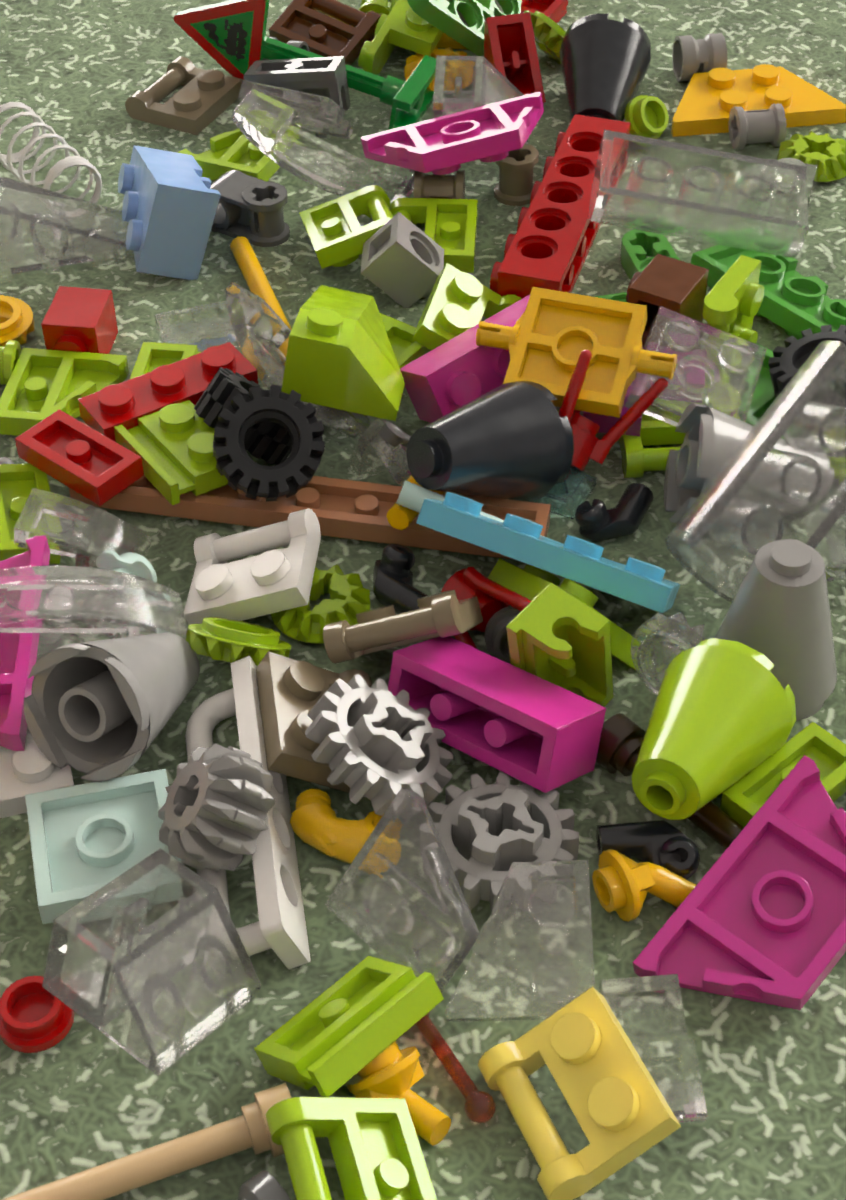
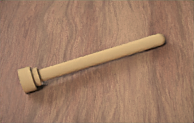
(171, 1156)

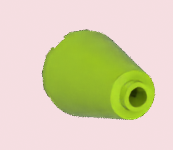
(710, 726)

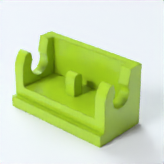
(564, 644)

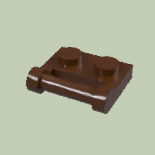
(326, 27)

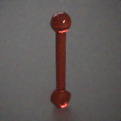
(478, 1104)

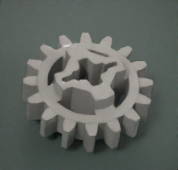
(377, 743)
(500, 827)

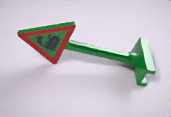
(237, 37)

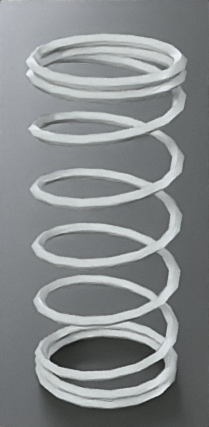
(58, 168)

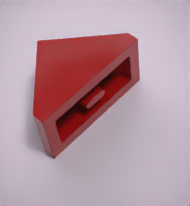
(513, 51)

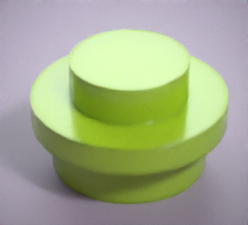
(647, 116)

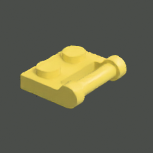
(602, 1085)

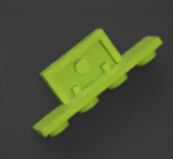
(398, 28)

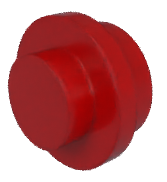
(32, 1016)

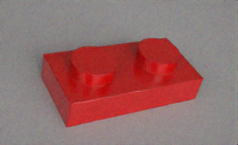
(79, 457)

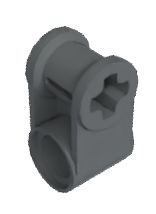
(249, 209)

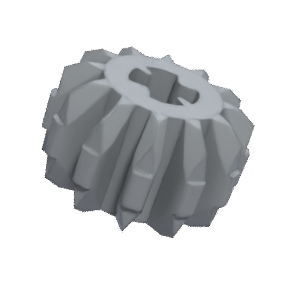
(216, 808)

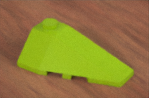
(343, 355)

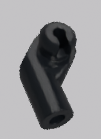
(623, 520)
(394, 579)
(653, 843)

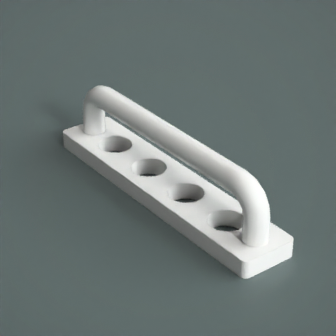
(275, 859)

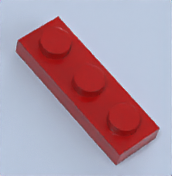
(161, 387)

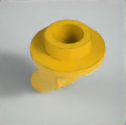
(623, 884)
(391, 1077)

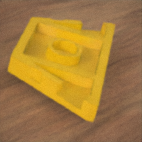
(714, 93)

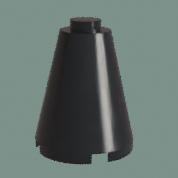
(603, 65)
(496, 445)

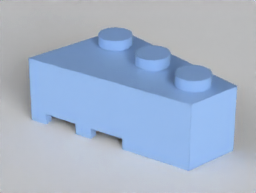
(167, 212)

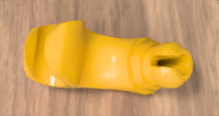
(324, 831)

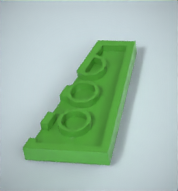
(788, 296)

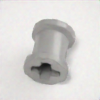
(757, 126)

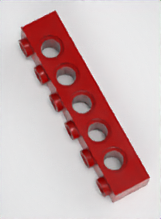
(555, 228)

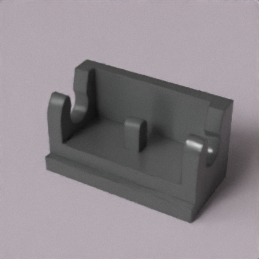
(310, 75)

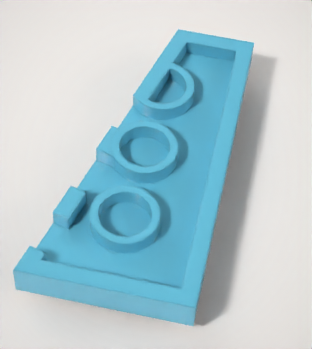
(573, 560)

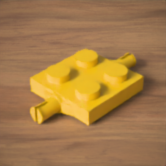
(562, 325)

